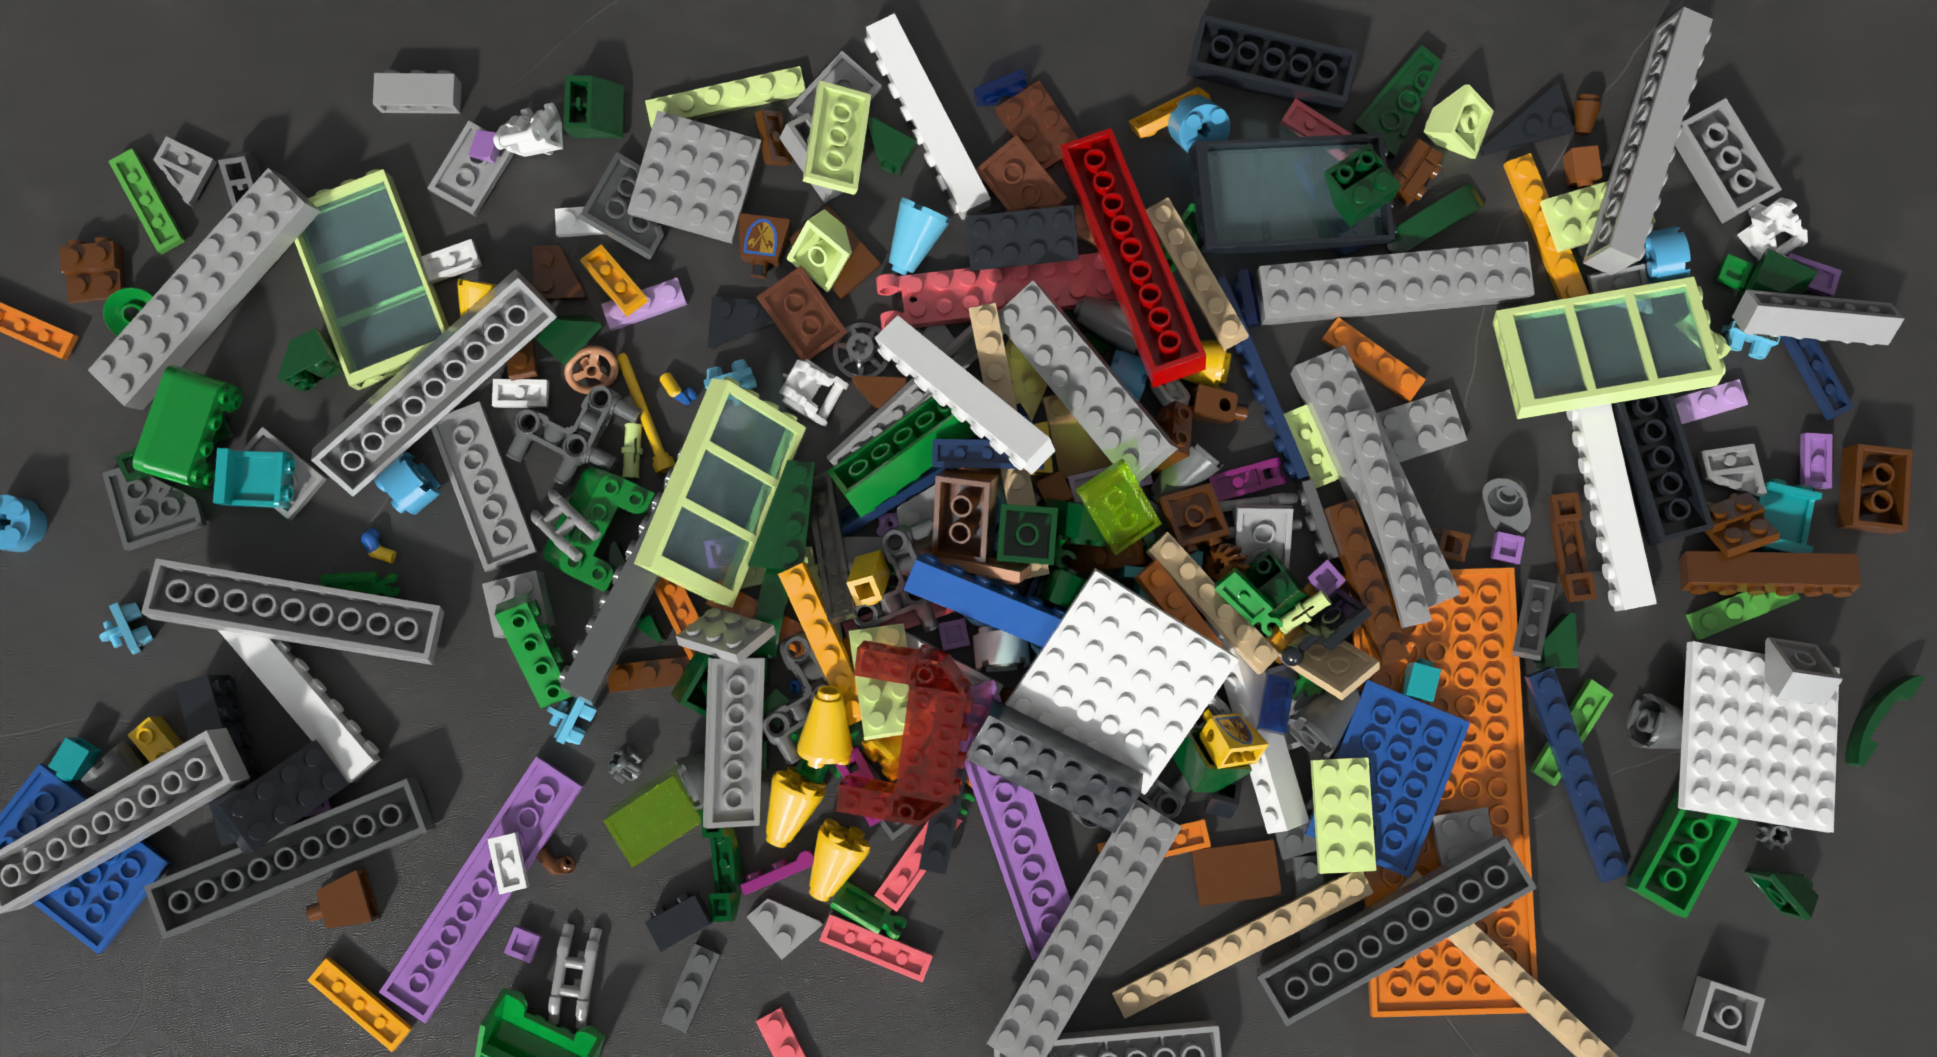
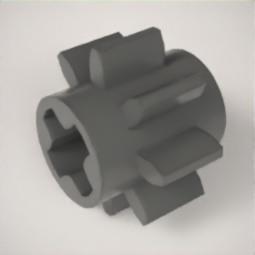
(625, 765)
(1773, 835)

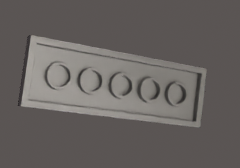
(483, 487)
(733, 743)

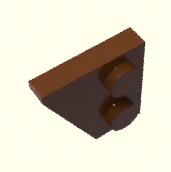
(554, 275)

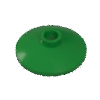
(117, 305)

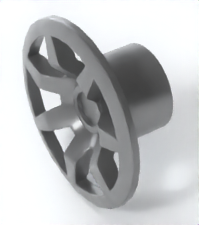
(860, 349)

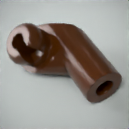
(556, 865)

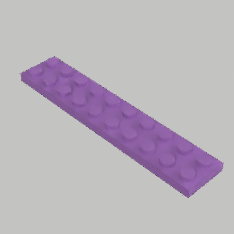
(1018, 839)
(473, 896)

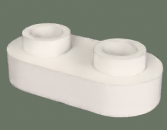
(1170, 392)

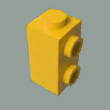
(868, 578)
(154, 738)

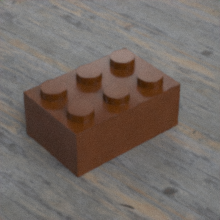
(1875, 489)
(964, 515)

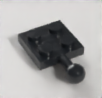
(1328, 626)

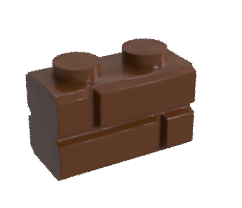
(1415, 169)

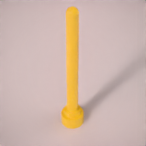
(662, 460)

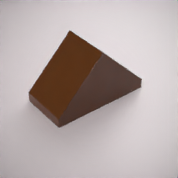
(878, 389)

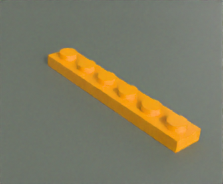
(1529, 193)
(822, 636)

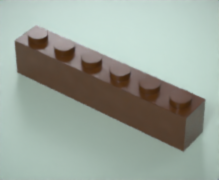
(1770, 572)
(1366, 582)

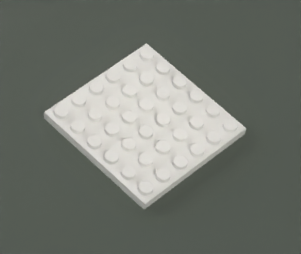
(1122, 677)
(1749, 749)

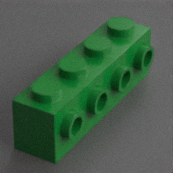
(533, 647)

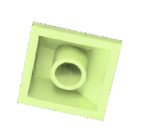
(1460, 122)
(821, 249)

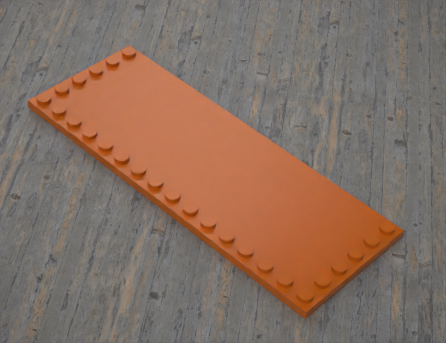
(1481, 684)

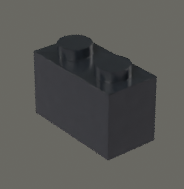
(679, 921)

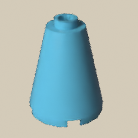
(914, 235)

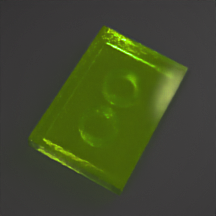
(1118, 506)
(653, 821)

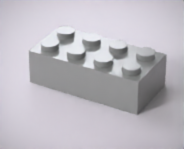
(1725, 161)

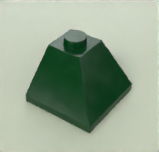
(1779, 275)
(567, 335)
(1787, 891)

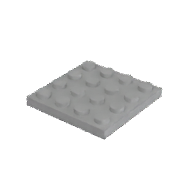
(694, 177)

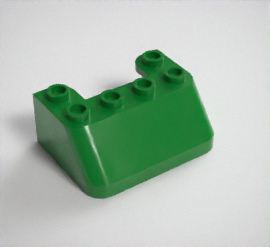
(183, 426)
(596, 499)
(515, 1033)

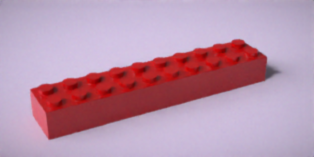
(1133, 258)

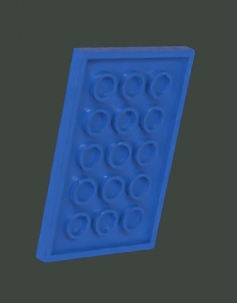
(1409, 765)
(103, 898)

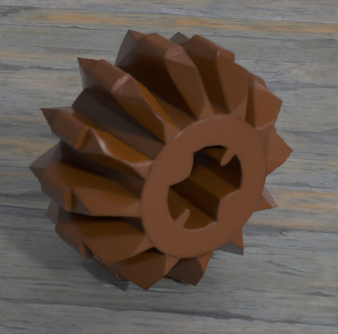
(1223, 560)

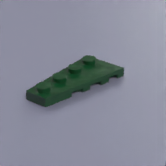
(1400, 100)
(786, 524)

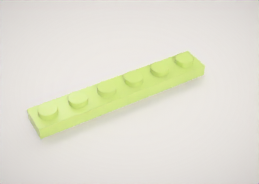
(730, 95)

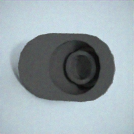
(1507, 504)

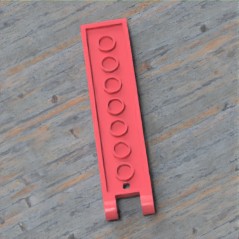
(949, 294)

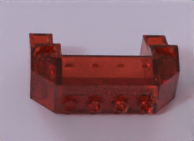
(930, 740)

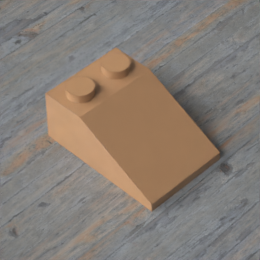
(1073, 446)

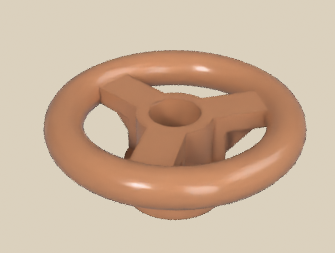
(588, 357)

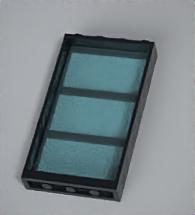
(1277, 196)

